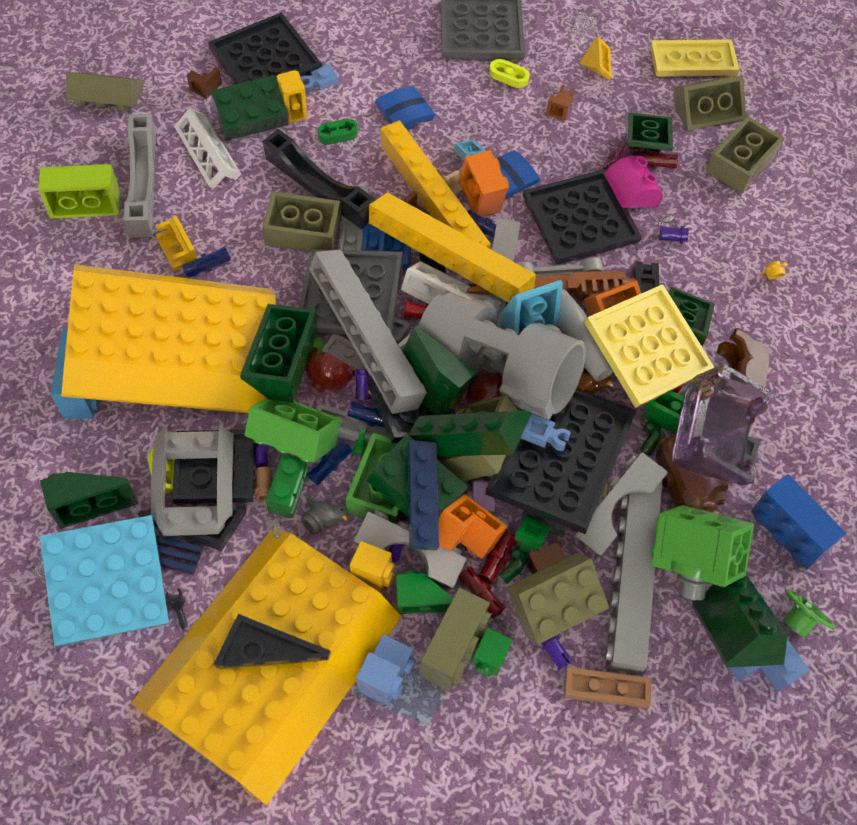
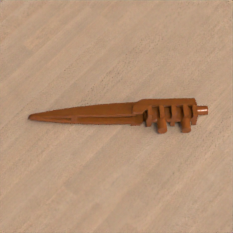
(579, 282)

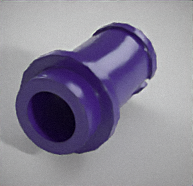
(674, 234)
(362, 388)
(556, 652)

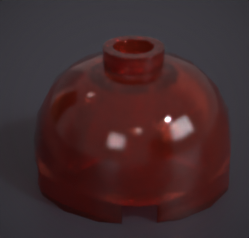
(327, 371)
(484, 388)

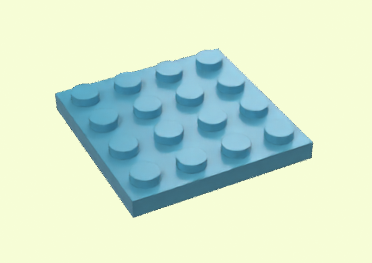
(103, 580)

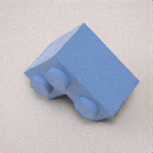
(384, 670)
(779, 675)

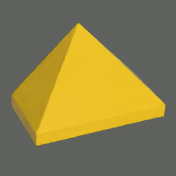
(598, 58)

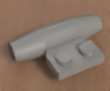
(572, 323)

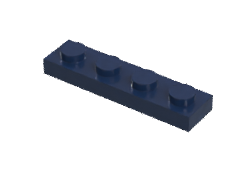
(423, 496)

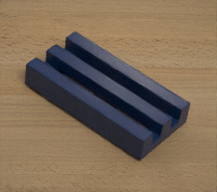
(181, 546)

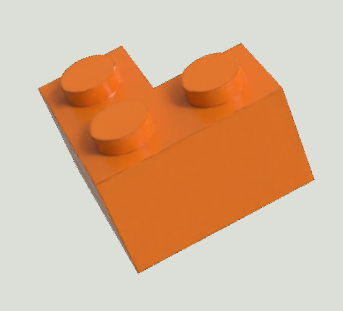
(470, 525)

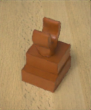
(560, 105)

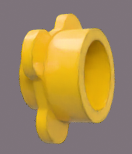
(775, 270)

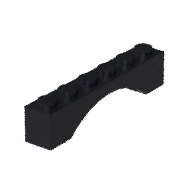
(290, 159)

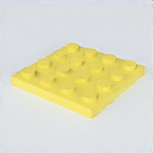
(648, 345)

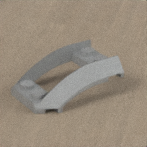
(192, 445)

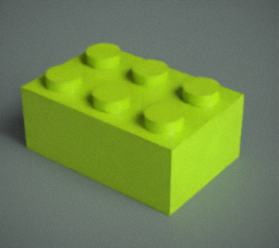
(79, 191)

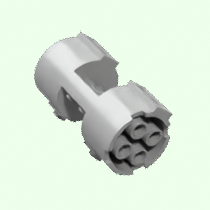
(536, 366)

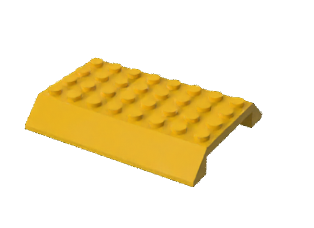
(161, 339)
(267, 716)

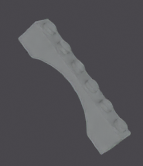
(140, 198)

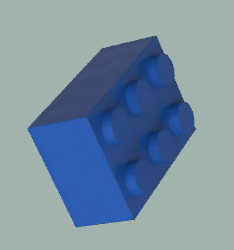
(797, 522)

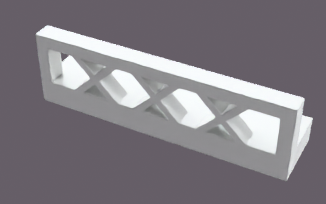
(210, 142)
(427, 282)

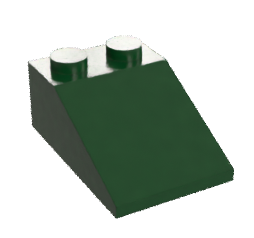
(649, 132)
(695, 311)
(438, 370)
(82, 497)

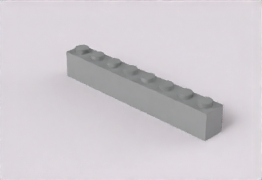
(367, 331)
(634, 583)

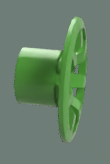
(801, 616)

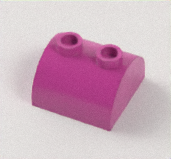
(634, 183)

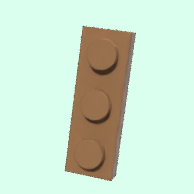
(607, 687)

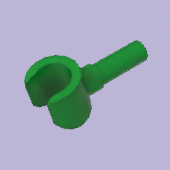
(359, 445)

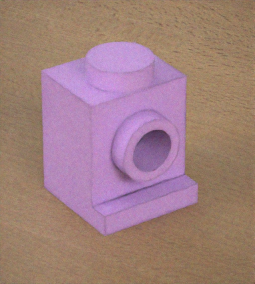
(478, 495)

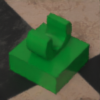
(531, 534)

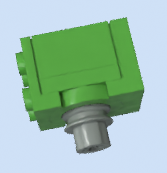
(701, 548)

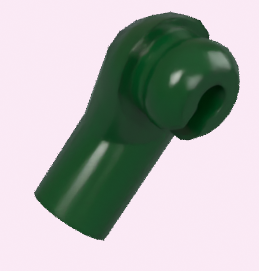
(651, 441)
(516, 566)

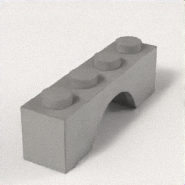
(641, 477)
(441, 565)

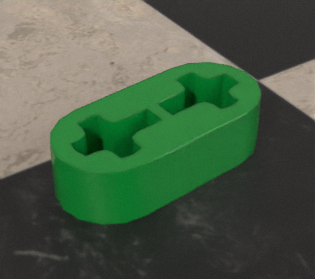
(337, 131)

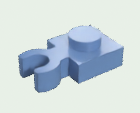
(321, 78)
(542, 431)

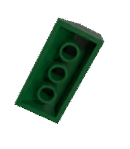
(280, 351)
(472, 432)
(741, 625)

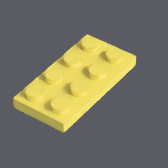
(694, 58)

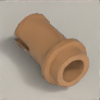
(263, 483)

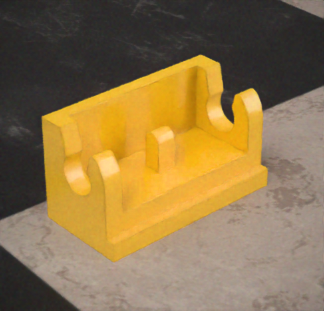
(175, 243)

